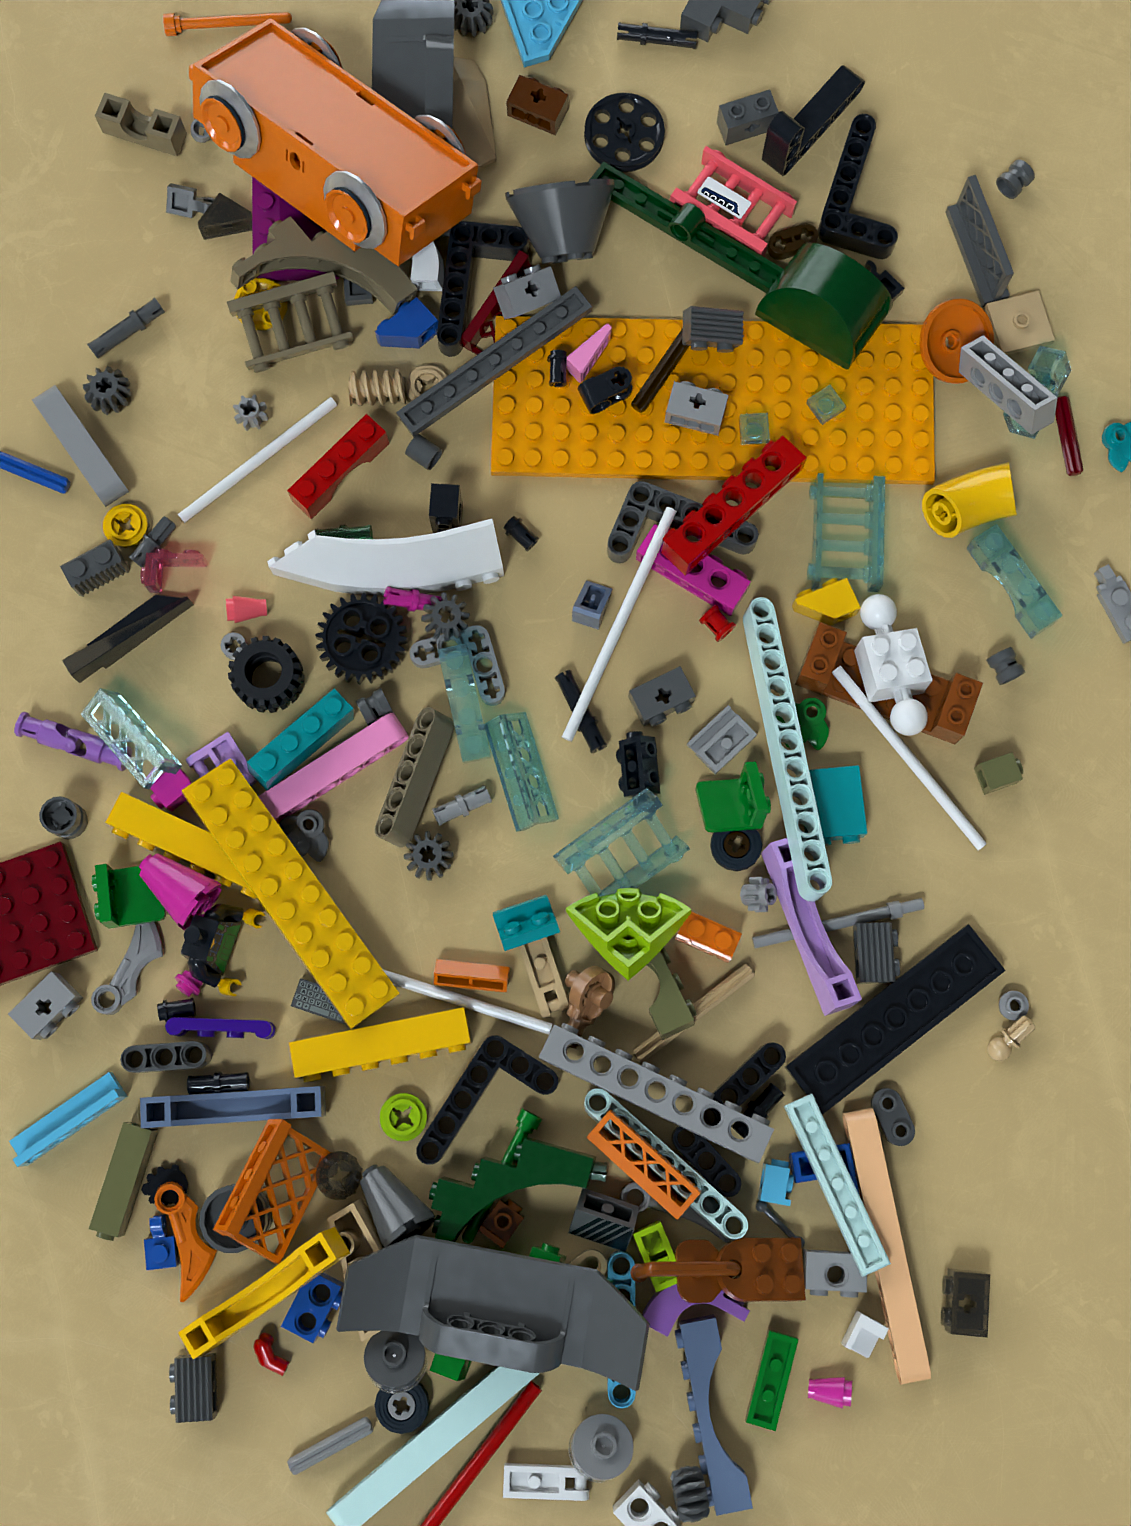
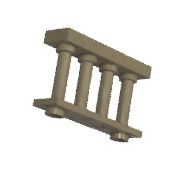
(271, 300)

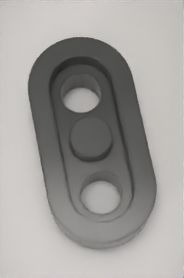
(893, 1117)

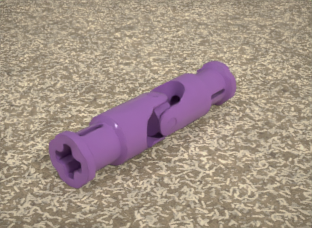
(62, 737)

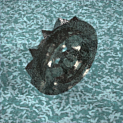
(328, 1168)

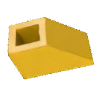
(828, 604)

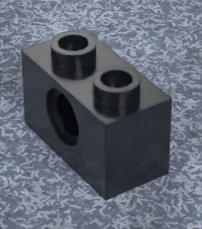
(445, 507)

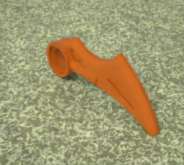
(193, 1251)

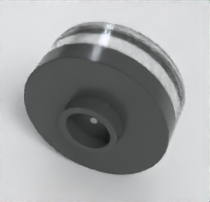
(395, 1361)

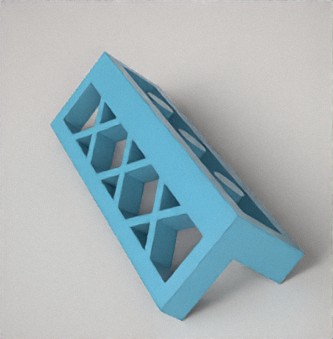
(67, 1119)

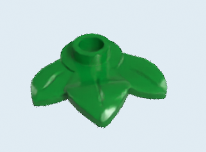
(812, 728)

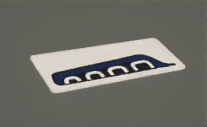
(724, 197)

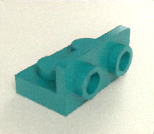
(525, 922)

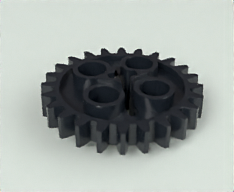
(352, 661)

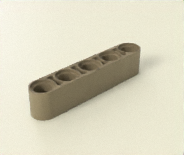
(414, 777)

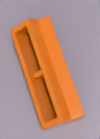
(471, 975)

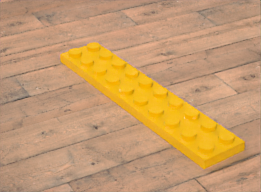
(290, 893)

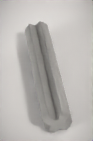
(330, 1445)

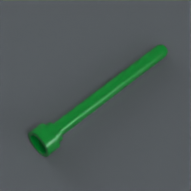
(526, 1124)

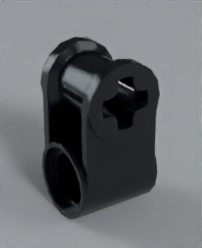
(602, 390)

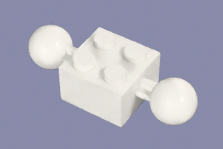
(893, 665)

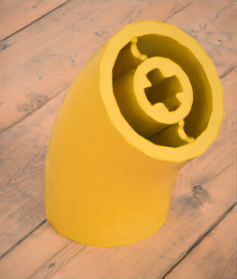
(970, 500)

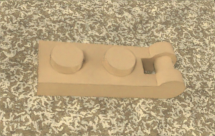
(544, 976)

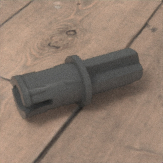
(153, 540)

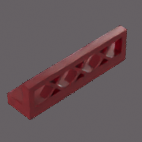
(491, 308)

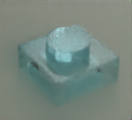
(826, 404)
(754, 428)

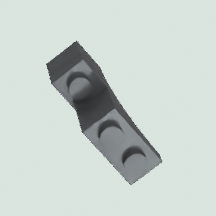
(708, 15)

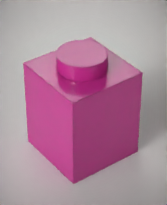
(168, 790)

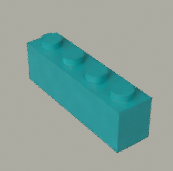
(300, 740)

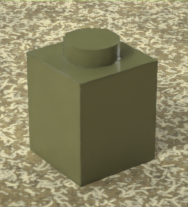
(999, 773)

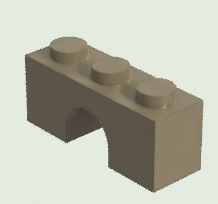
(160, 132)

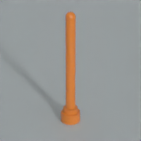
(175, 24)

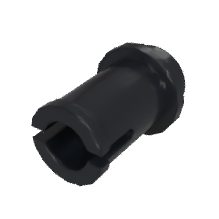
(558, 362)
(520, 533)
(176, 1009)

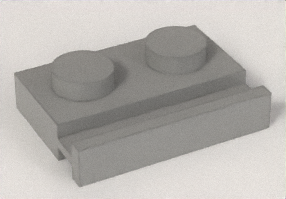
(721, 739)

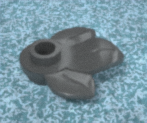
(307, 840)

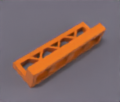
(638, 1169)

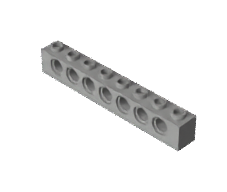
(750, 1147)

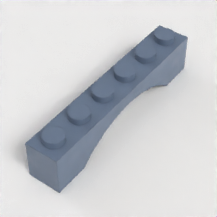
(233, 1107)
(727, 1480)

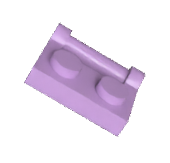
(220, 751)

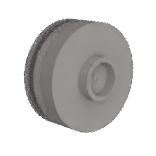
(600, 1448)

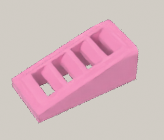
(585, 356)

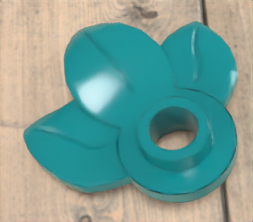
(1119, 450)

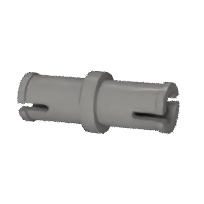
(461, 805)

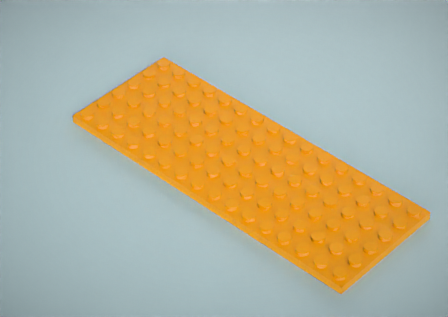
(880, 433)

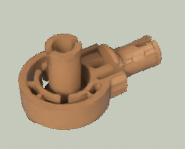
(587, 997)

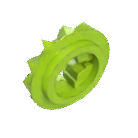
(389, 1119)

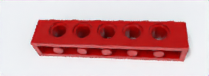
(688, 554)

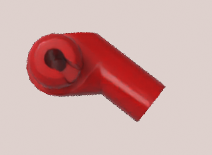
(266, 1356)

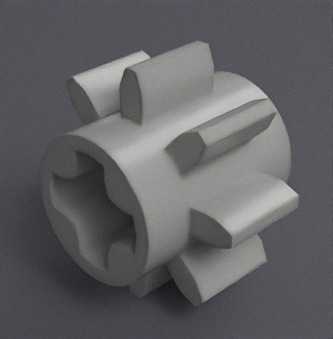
(245, 407)
(758, 894)

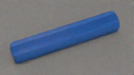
(34, 473)

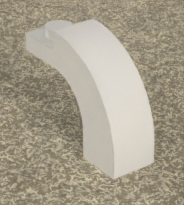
(428, 269)

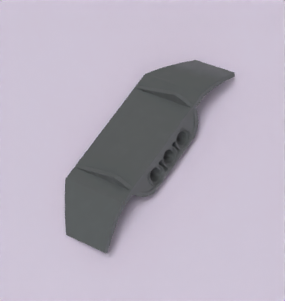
(415, 57)
(496, 1308)

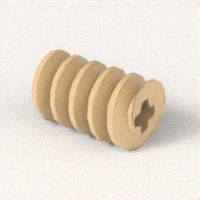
(377, 387)

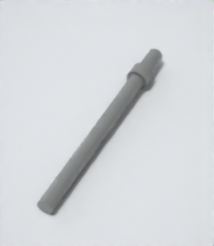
(892, 910)

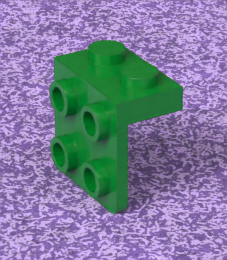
(734, 802)
(124, 898)

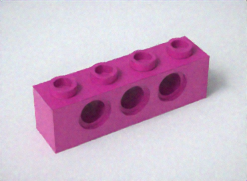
(700, 583)

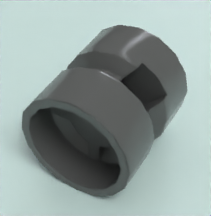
(63, 817)

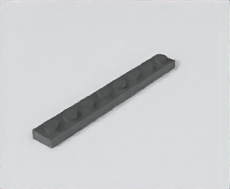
(494, 361)

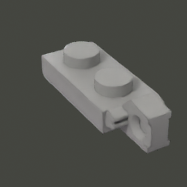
(1116, 601)

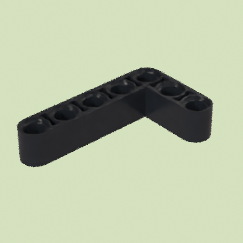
(792, 137)
(844, 191)
(462, 275)
(477, 1090)
(743, 1092)

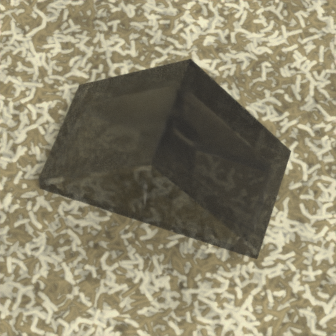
(224, 218)

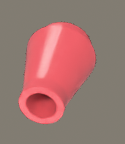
(245, 608)

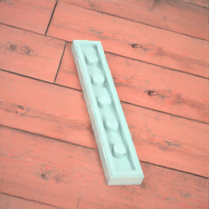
(837, 1185)

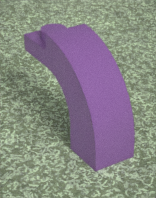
(667, 1305)

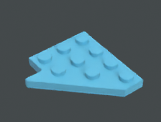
(538, 26)

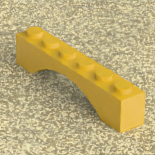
(265, 1293)

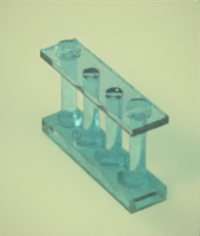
(872, 520)
(618, 825)

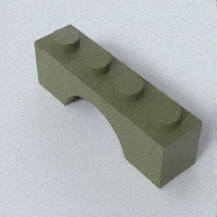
(670, 1010)

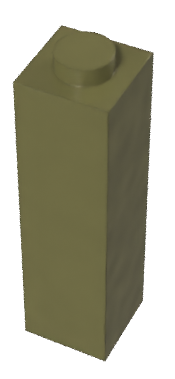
(123, 1181)

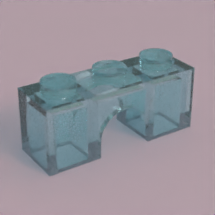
(1051, 370)

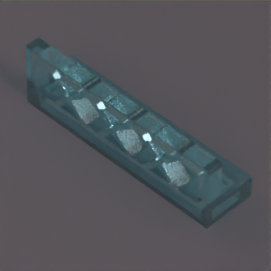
(137, 731)
(515, 771)

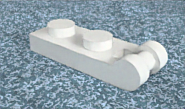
(543, 1482)

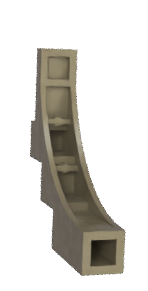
(292, 249)

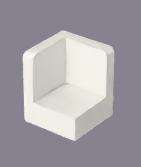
(863, 1334)

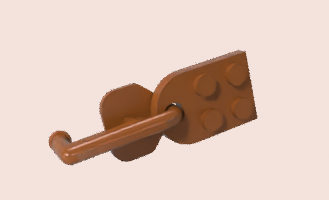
(762, 1266)

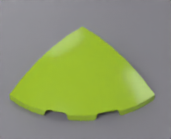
(628, 926)

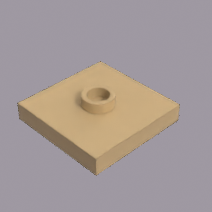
(1020, 323)

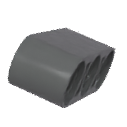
(152, 1054)

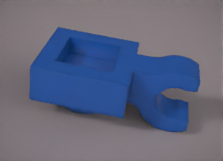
(161, 1249)

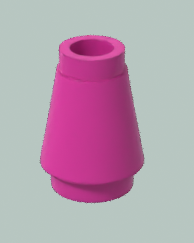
(831, 1391)

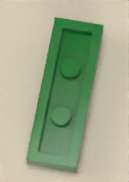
(771, 1380)

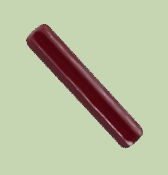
(1068, 437)

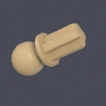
(1000, 1048)

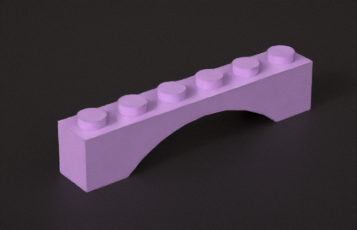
(826, 970)

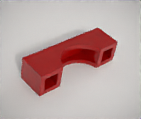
(356, 447)

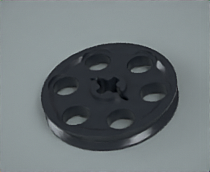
(629, 122)

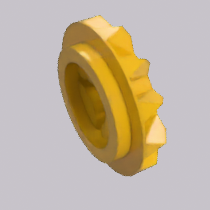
(124, 513)

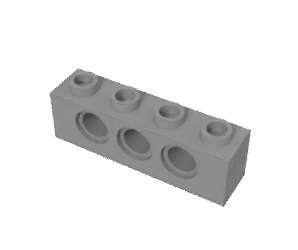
(1007, 385)

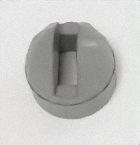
(195, 132)

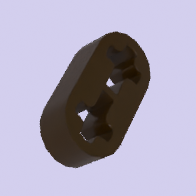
(791, 239)

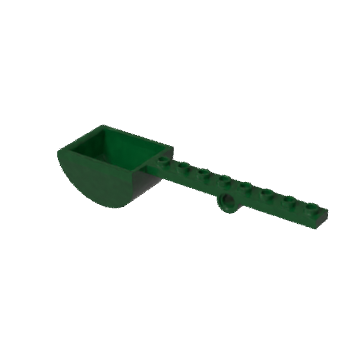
(816, 299)

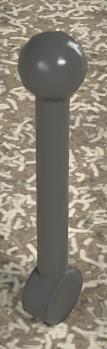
(761, 1206)

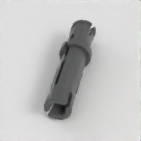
(125, 328)

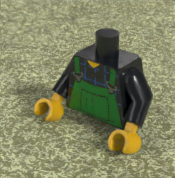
(211, 941)

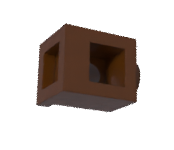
(499, 1234)

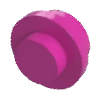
(188, 984)

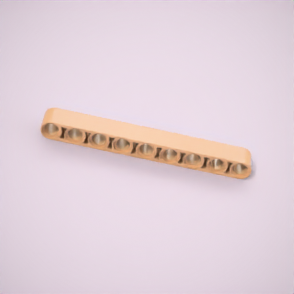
(894, 1279)

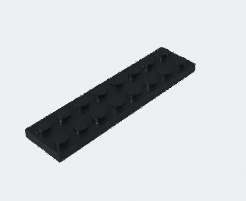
(895, 1018)

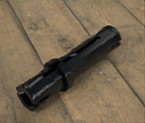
(656, 35)
(589, 723)

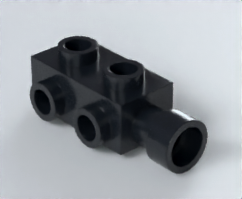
(638, 764)

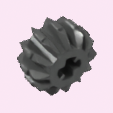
(472, 16)
(107, 390)
(435, 618)
(418, 860)
(690, 1494)

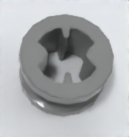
(228, 640)

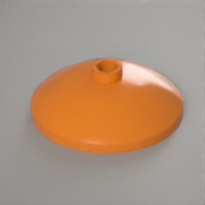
(960, 323)

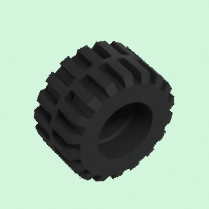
(256, 654)

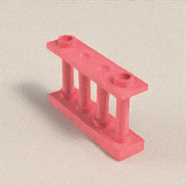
(737, 176)

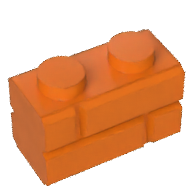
(709, 937)

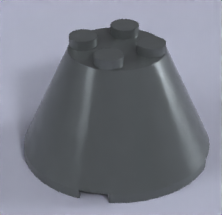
(562, 217)

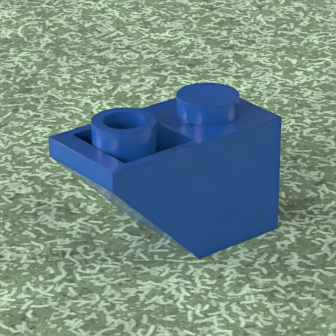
(409, 327)

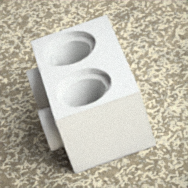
(651, 1515)

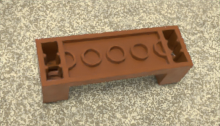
(946, 701)

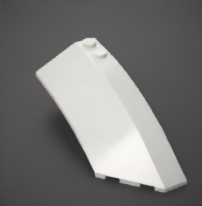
(420, 562)

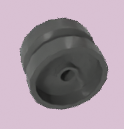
(211, 1211)

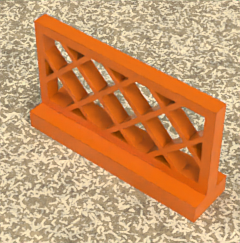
(251, 1182)

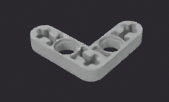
(466, 635)

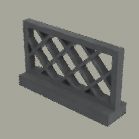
(980, 244)

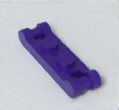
(208, 1027)

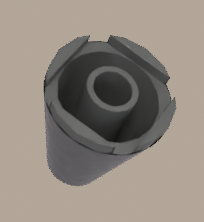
(394, 1206)

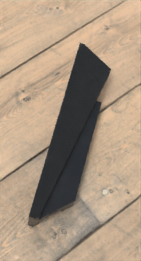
(125, 635)

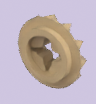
(426, 374)

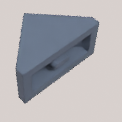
(591, 605)

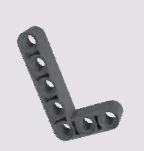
(651, 509)

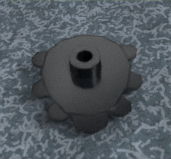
(162, 1177)

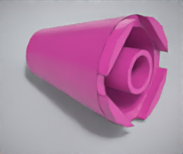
(179, 888)

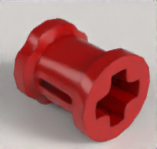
(717, 623)

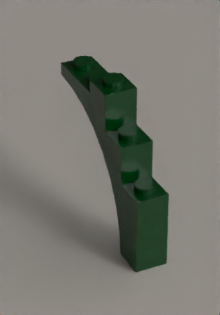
(537, 1165)

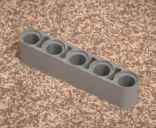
(80, 445)

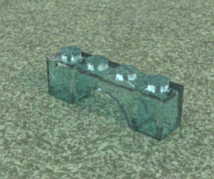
(1030, 601)
(464, 703)

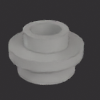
(1004, 1005)

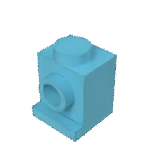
(775, 1182)

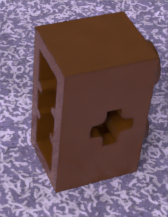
(537, 104)

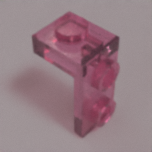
(152, 573)

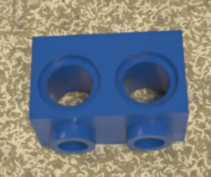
(307, 1301)

